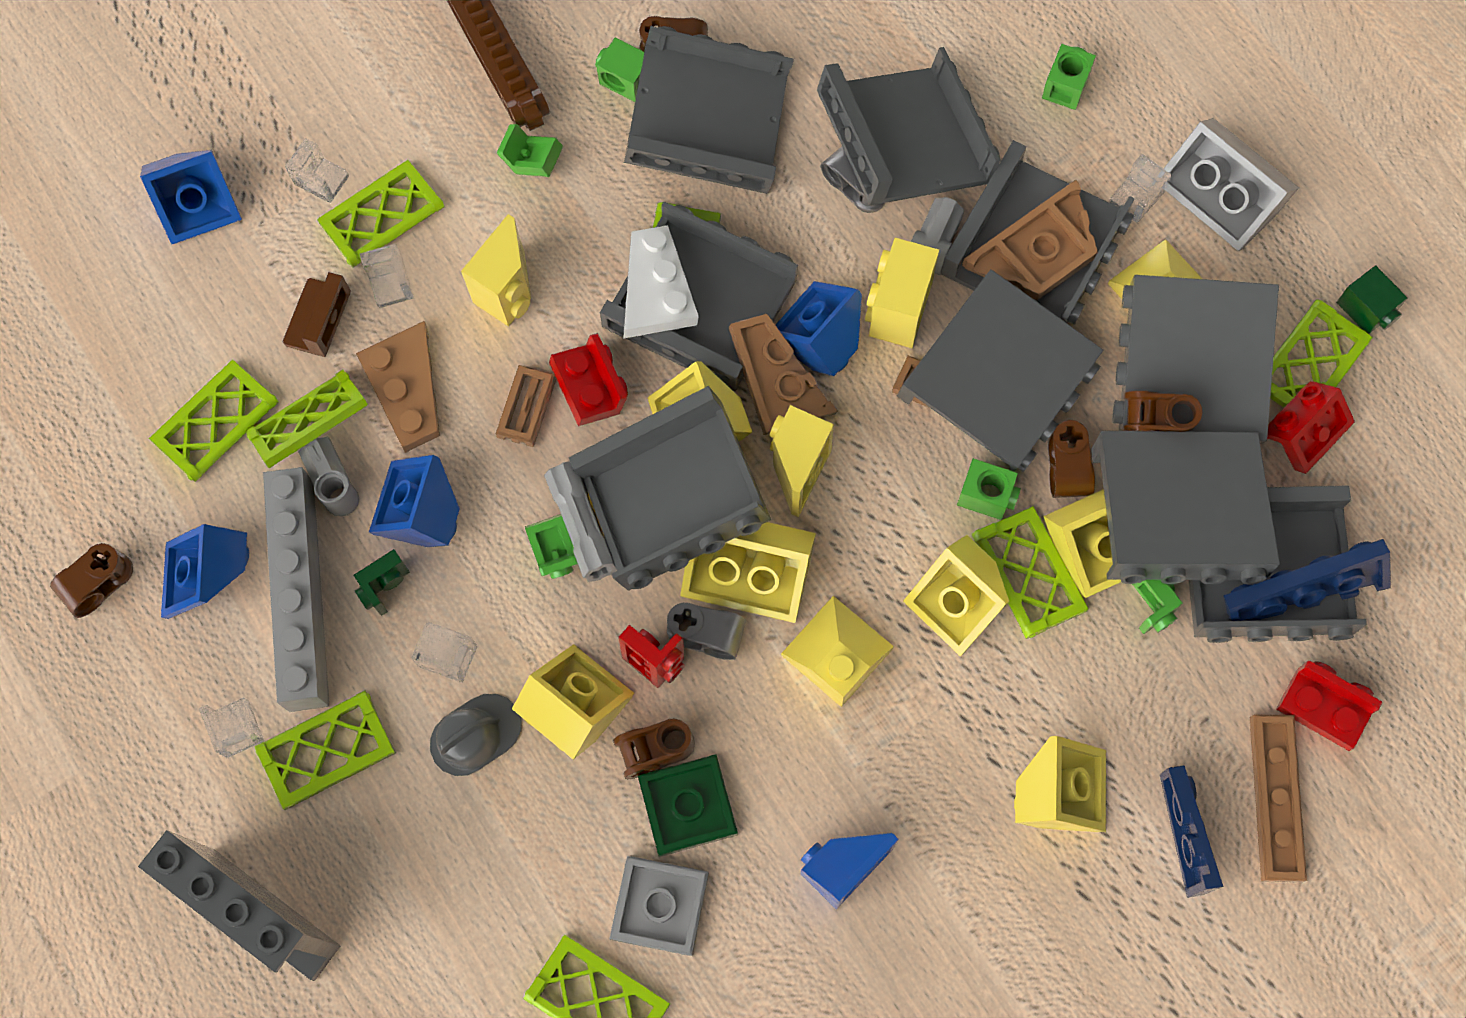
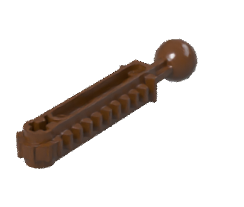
(501, 61)

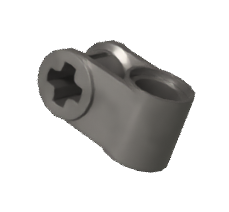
(841, 176)
(711, 631)

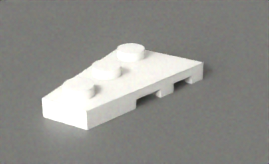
(656, 286)

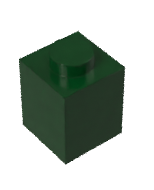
(1372, 301)

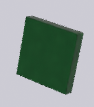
(687, 805)

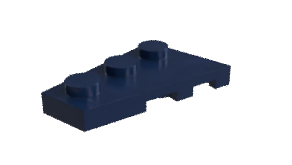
(1189, 833)

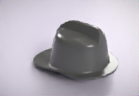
(475, 734)

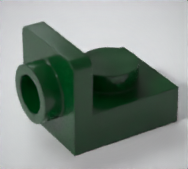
(378, 576)

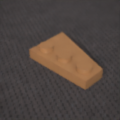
(774, 373)
(404, 385)

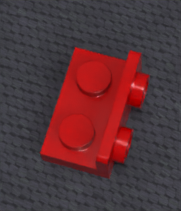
(590, 381)
(1311, 424)
(642, 653)
(1329, 704)

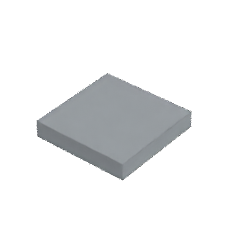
(659, 906)

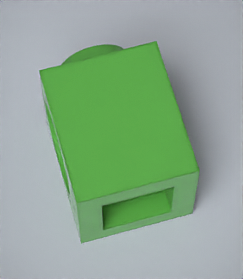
(620, 68)
(1068, 89)
(983, 474)

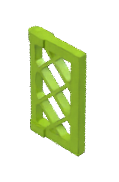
(380, 186)
(1337, 326)
(212, 392)
(302, 434)
(1046, 546)
(353, 765)
(595, 965)

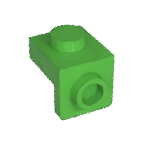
(529, 153)
(552, 546)
(1162, 601)

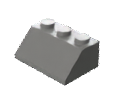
(1227, 183)

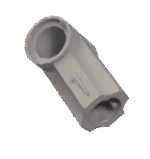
(940, 227)
(329, 475)

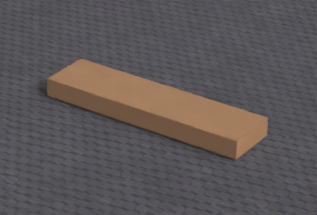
(1277, 798)

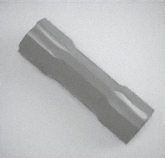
(581, 522)

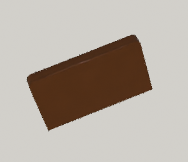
(317, 315)

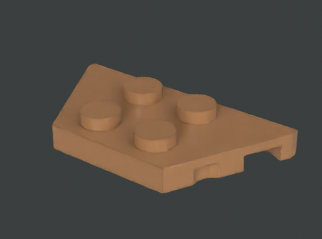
(1040, 246)

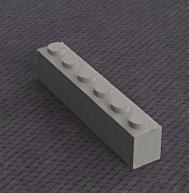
(295, 590)

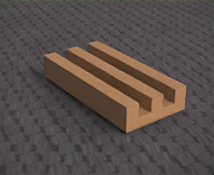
(517, 434)

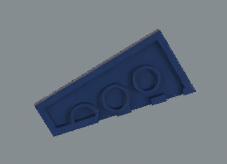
(1306, 587)

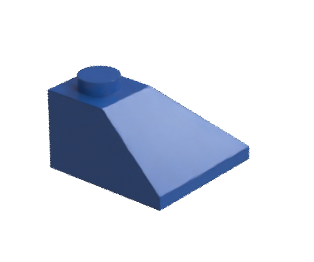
(189, 194)
(823, 326)
(416, 503)
(201, 566)
(844, 864)

